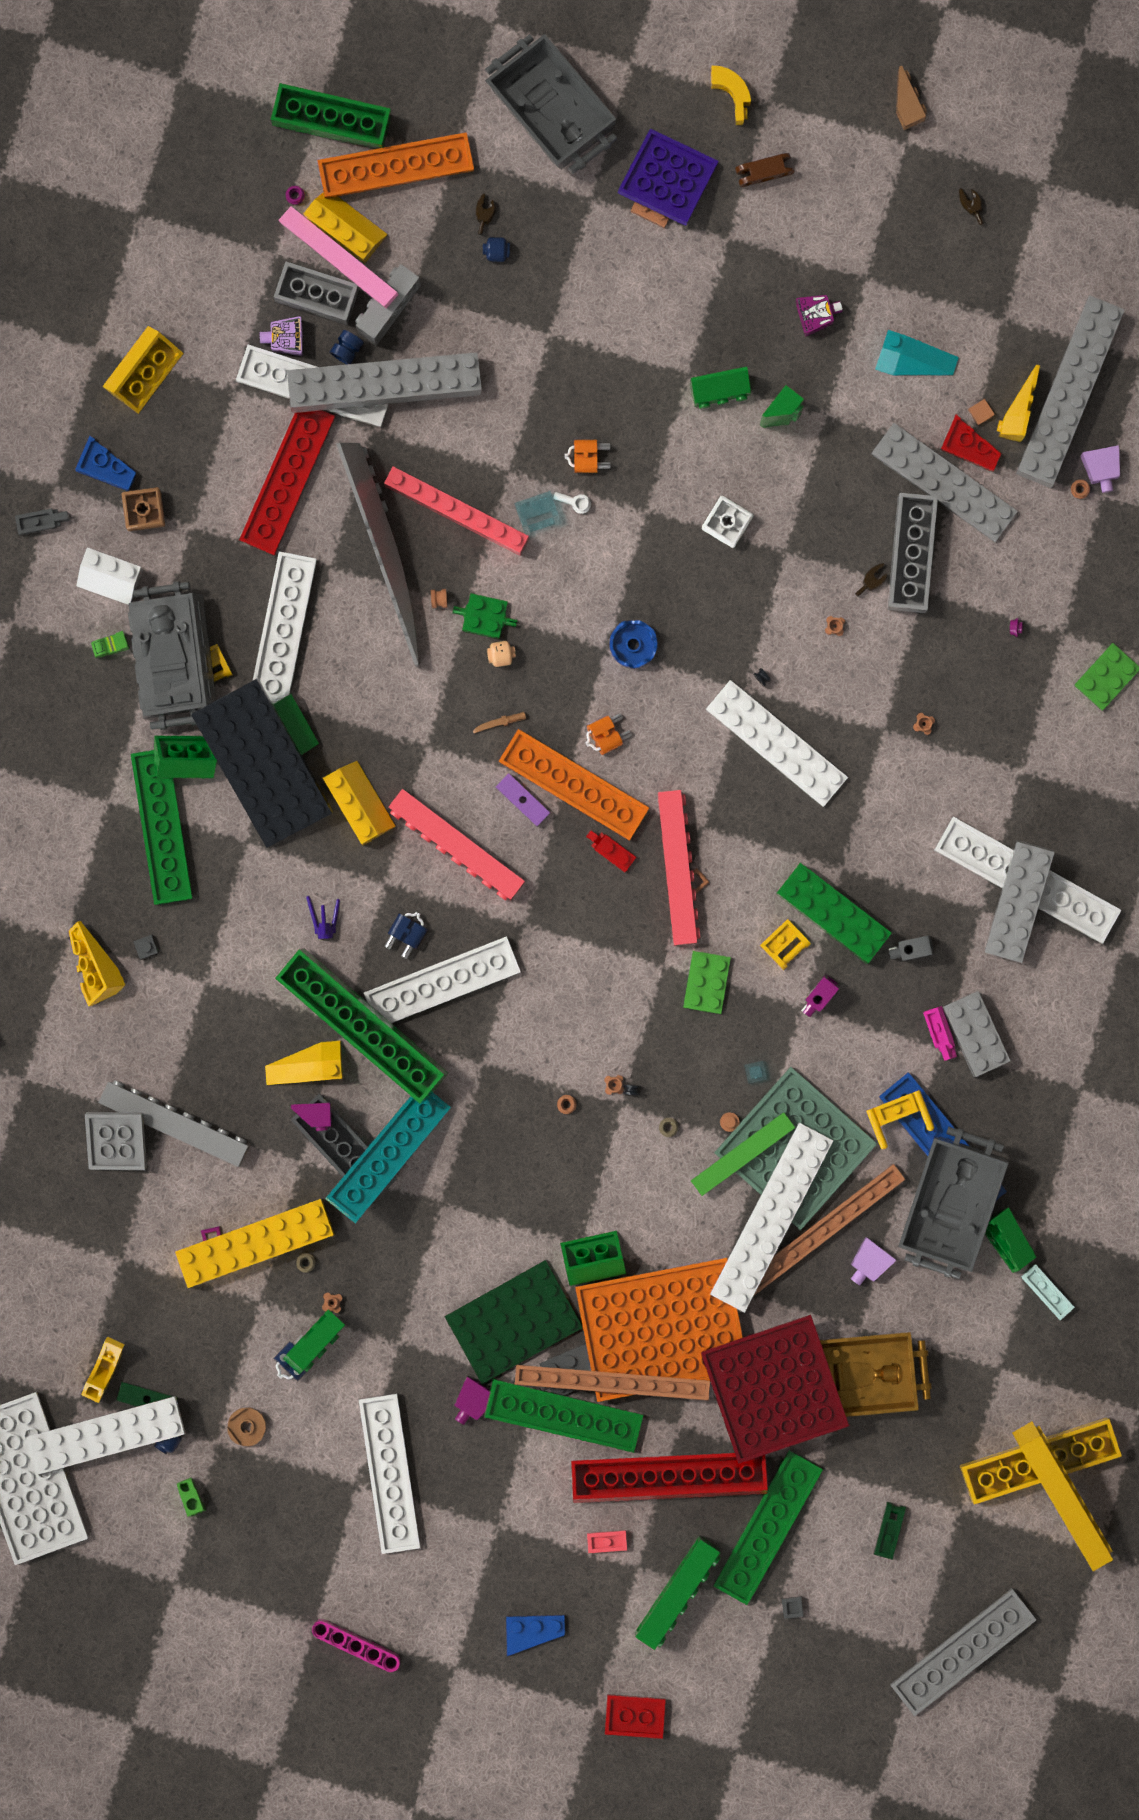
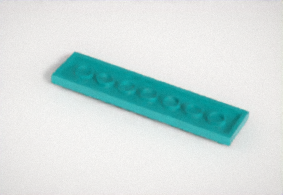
(386, 1155)

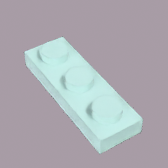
(1047, 1292)

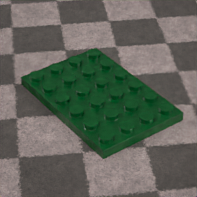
(513, 1321)

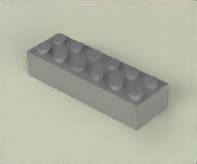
(912, 552)
(1019, 901)

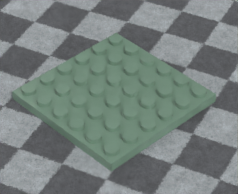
(809, 1107)

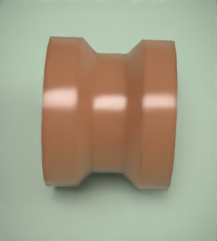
(438, 598)

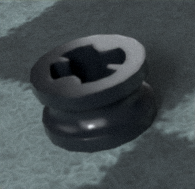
(762, 677)
(632, 1090)

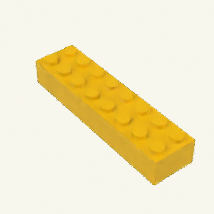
(254, 1243)
(1011, 1471)
(1064, 1495)

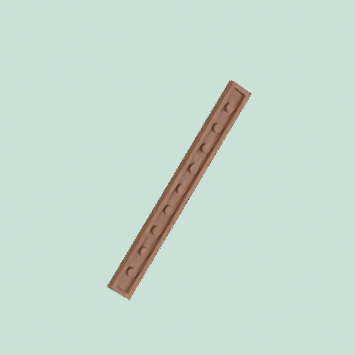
(831, 1224)
(612, 1382)

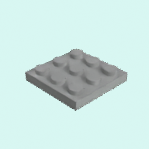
(115, 1140)

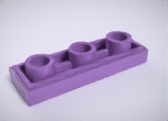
(514, 791)

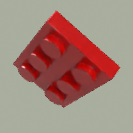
(635, 1716)

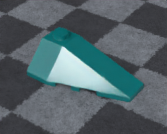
(912, 357)

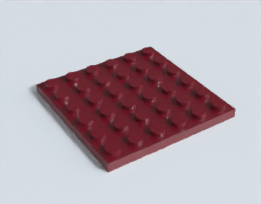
(774, 1389)

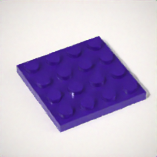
(667, 177)

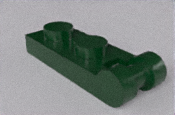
(889, 1531)

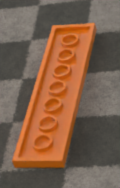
(395, 165)
(573, 784)

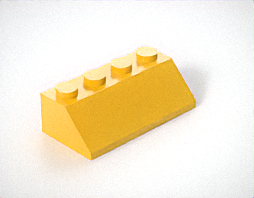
(345, 226)
(143, 369)
(359, 802)

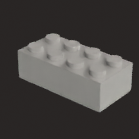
(316, 293)
(377, 319)
(976, 1034)

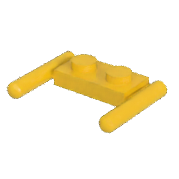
(895, 1110)

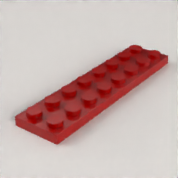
(286, 480)

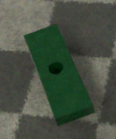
(135, 1395)

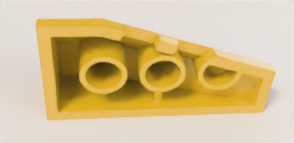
(1017, 417)
(99, 972)
(311, 1064)

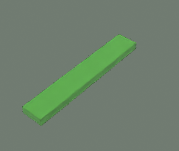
(742, 1154)

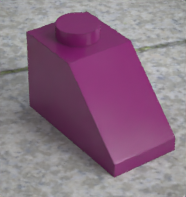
(315, 1115)

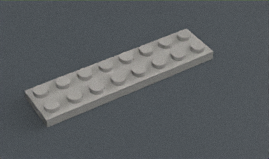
(942, 479)
(963, 1652)

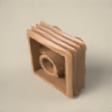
(133, 502)

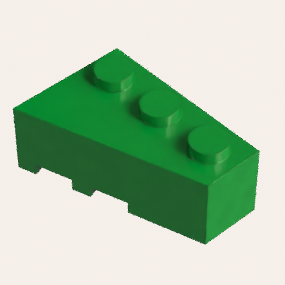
(1009, 1240)
(314, 1342)

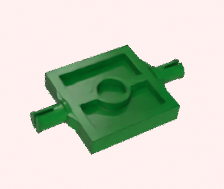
(484, 616)

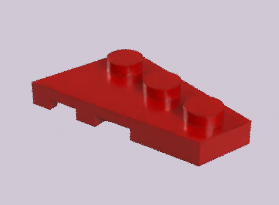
(969, 446)

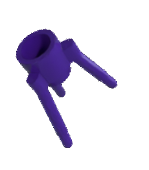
(324, 929)

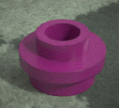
(290, 191)
(1016, 627)

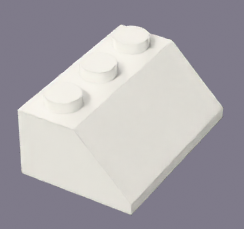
(108, 576)

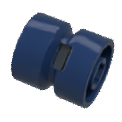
(346, 347)

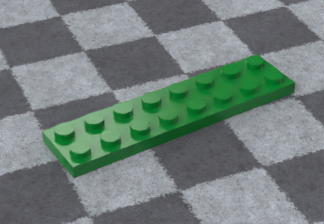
(161, 831)
(563, 1415)
(768, 1527)

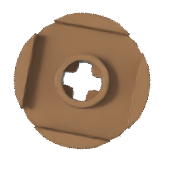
(244, 1437)

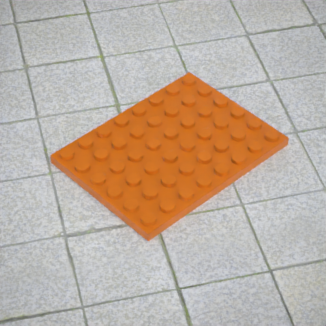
(656, 1322)

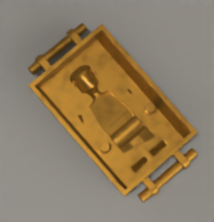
(877, 1373)

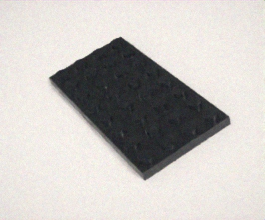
(262, 763)

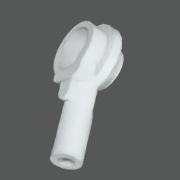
(580, 503)

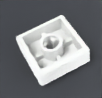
(727, 509)

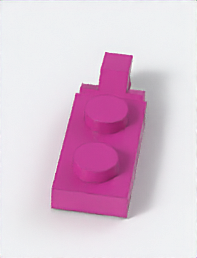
(940, 1032)

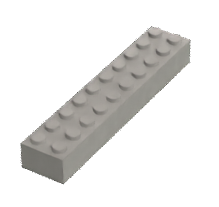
(384, 382)
(1070, 391)

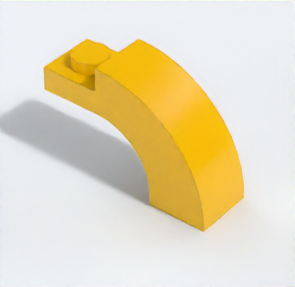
(732, 83)
(103, 1370)

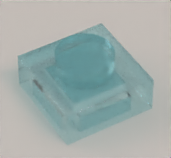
(755, 1072)

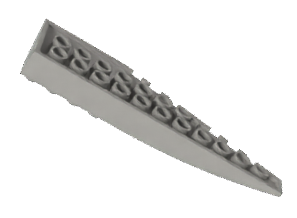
(381, 536)

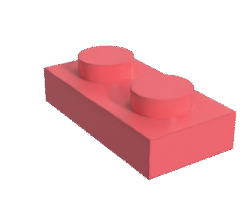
(607, 1541)

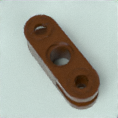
(764, 170)

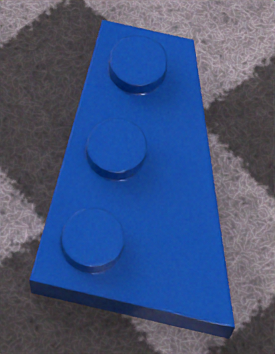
(103, 466)
(531, 1631)

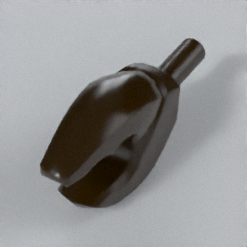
(973, 206)
(484, 216)
(870, 581)

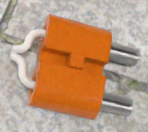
(586, 456)
(605, 735)

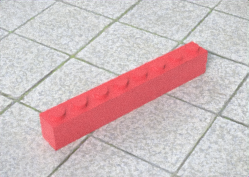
(456, 511)
(456, 844)
(677, 867)

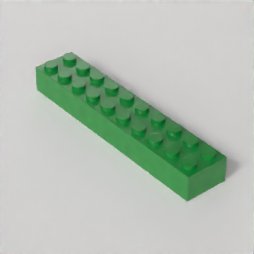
(361, 1025)

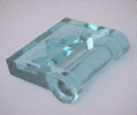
(535, 507)

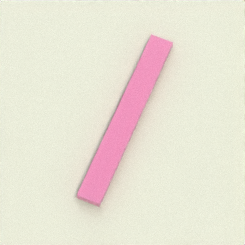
(338, 257)

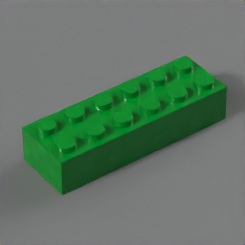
(331, 116)
(833, 913)
(677, 1592)

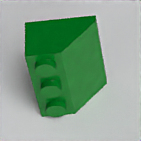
(720, 387)
(783, 409)
(296, 723)
(183, 757)
(593, 1258)

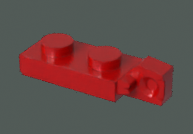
(611, 850)

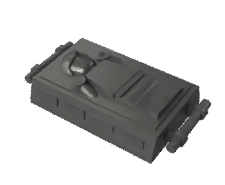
(552, 102)
(171, 654)
(953, 1203)

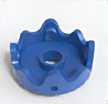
(636, 631)

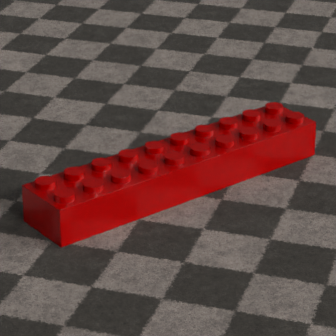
(667, 1477)

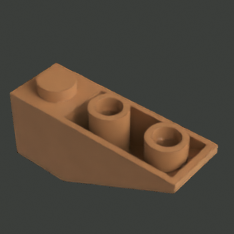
(908, 107)

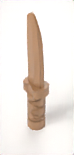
(501, 721)

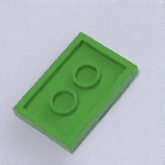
(1107, 676)
(706, 982)

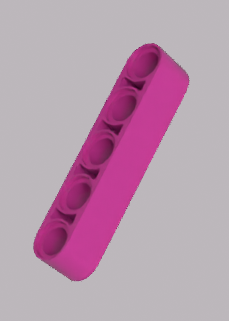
(362, 1653)

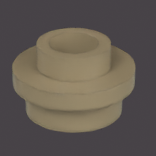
(668, 1121)
(300, 1259)

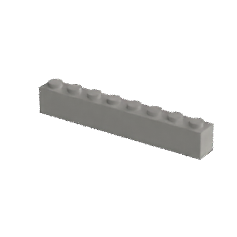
(174, 1124)

